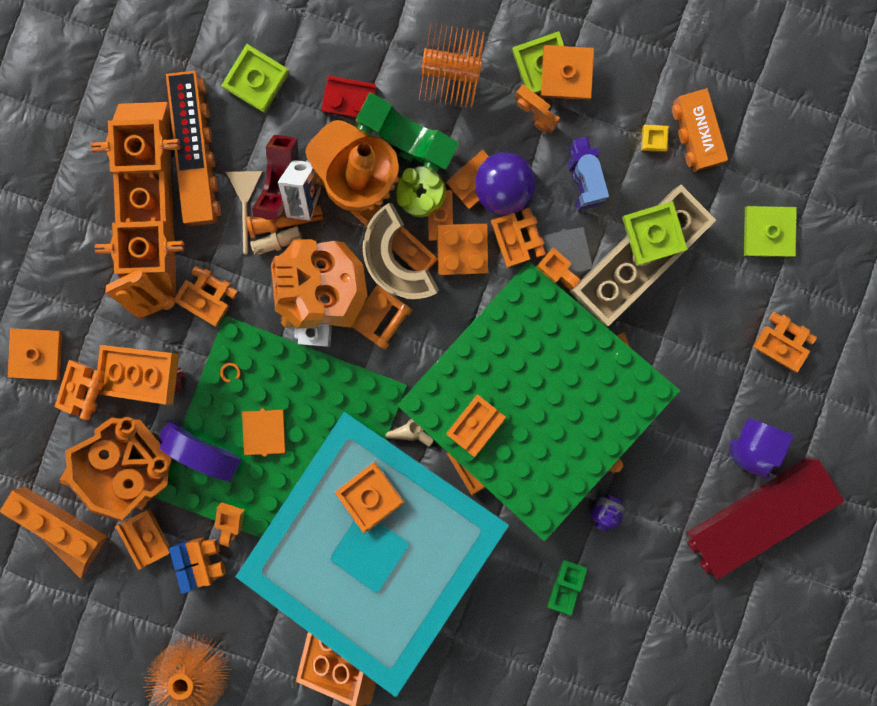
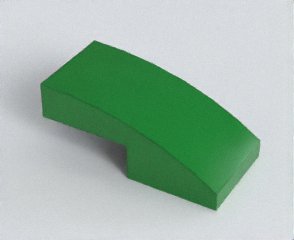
(566, 587)

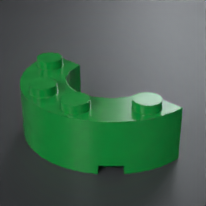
(404, 136)

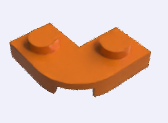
(542, 117)

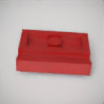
(345, 96)

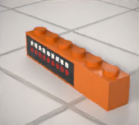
(194, 158)

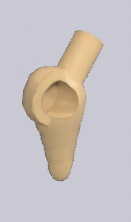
(410, 432)

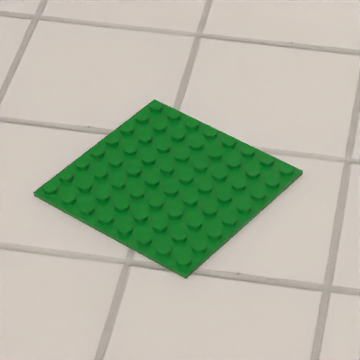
(274, 376)
(566, 393)

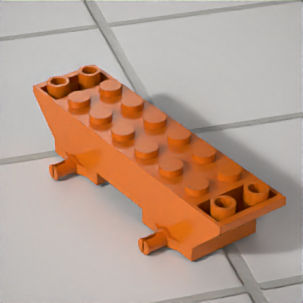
(143, 193)

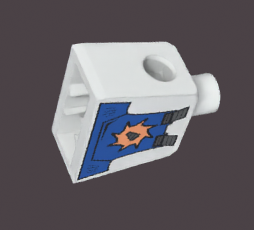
(299, 190)

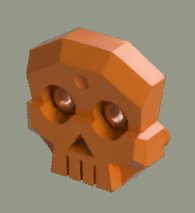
(339, 283)
(101, 481)

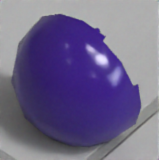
(505, 183)

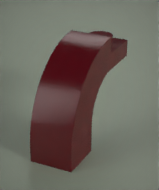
(279, 153)

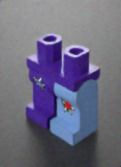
(587, 174)

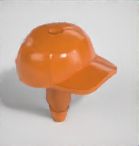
(364, 159)

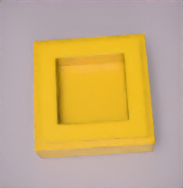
(654, 138)

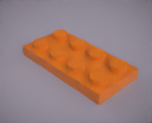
(138, 374)

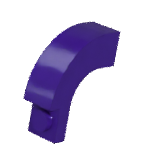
(197, 453)

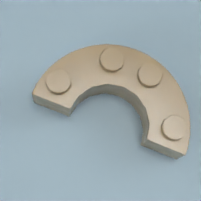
(381, 261)

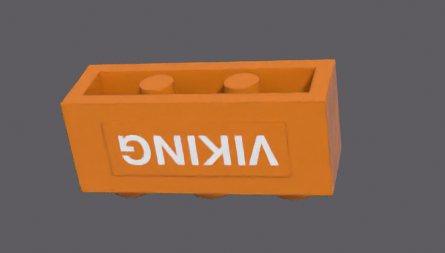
(699, 130)

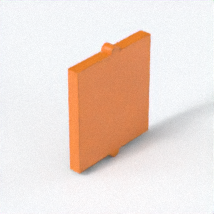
(263, 432)

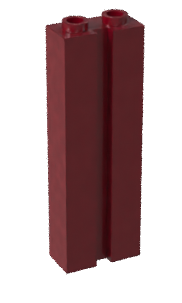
(764, 517)

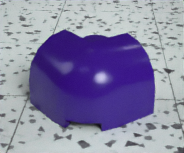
(759, 448)

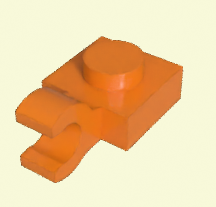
(556, 267)
(229, 521)

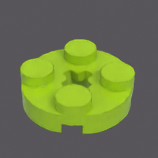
(428, 202)

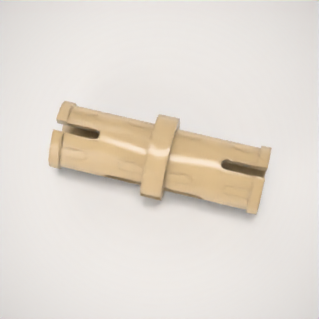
(275, 241)

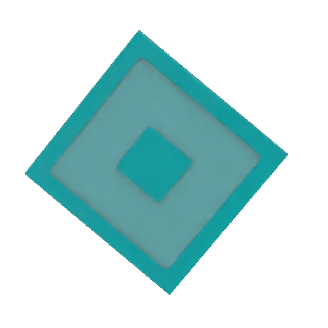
(380, 591)

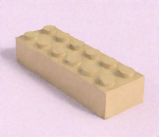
(617, 278)

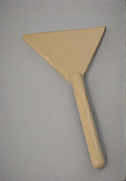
(244, 185)

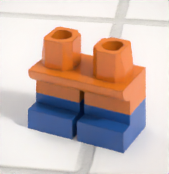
(195, 564)

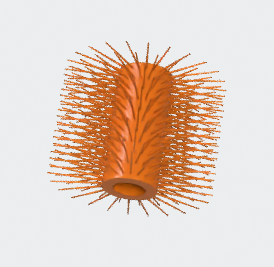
(453, 66)
(189, 676)

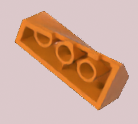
(64, 533)

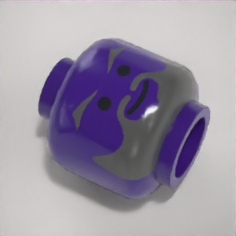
(607, 512)

